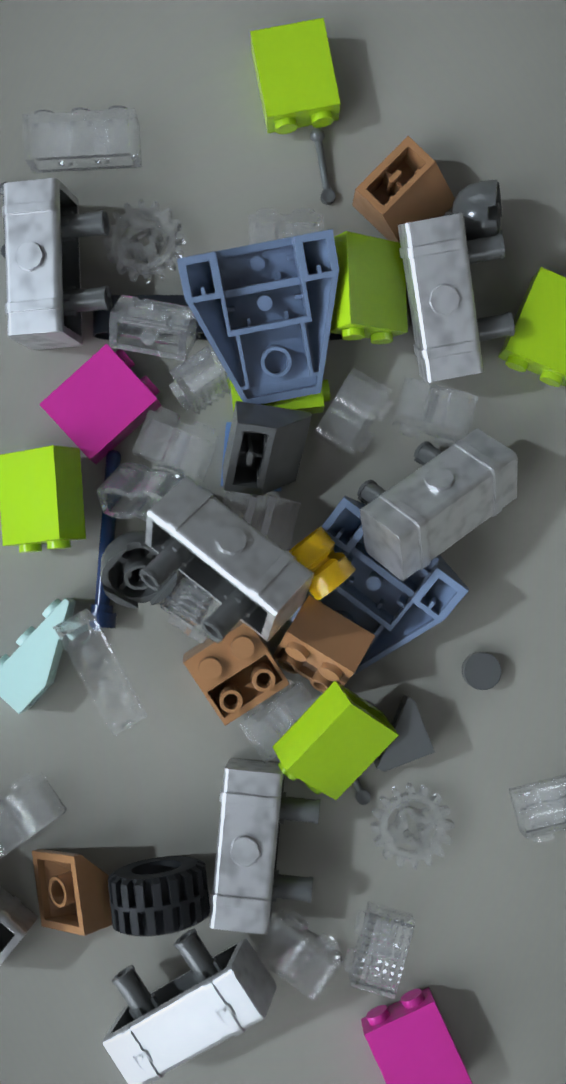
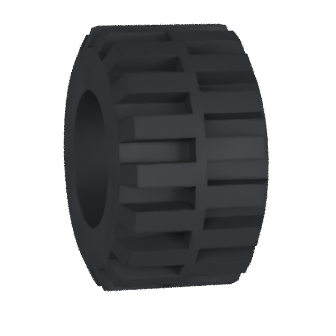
(159, 896)

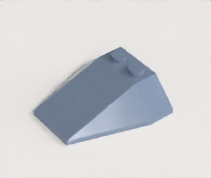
(267, 312)
(377, 598)

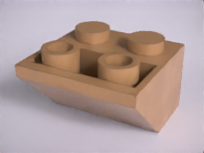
(403, 190)
(322, 645)
(235, 672)

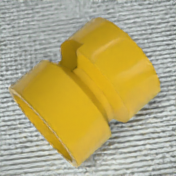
(328, 567)

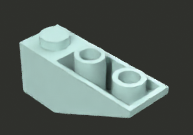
(36, 661)

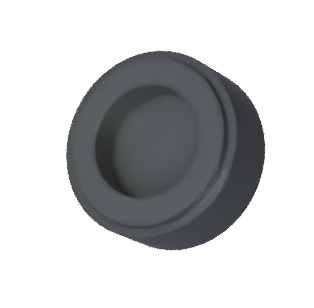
(481, 670)

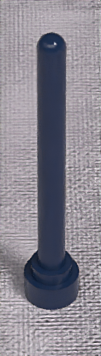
(102, 609)

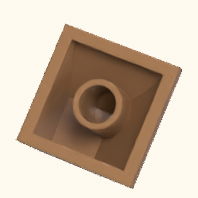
(71, 892)

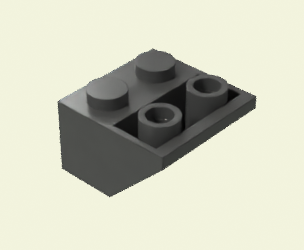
(263, 448)

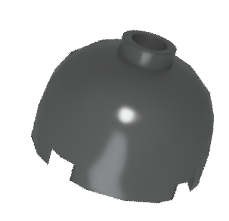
(480, 209)
(121, 569)

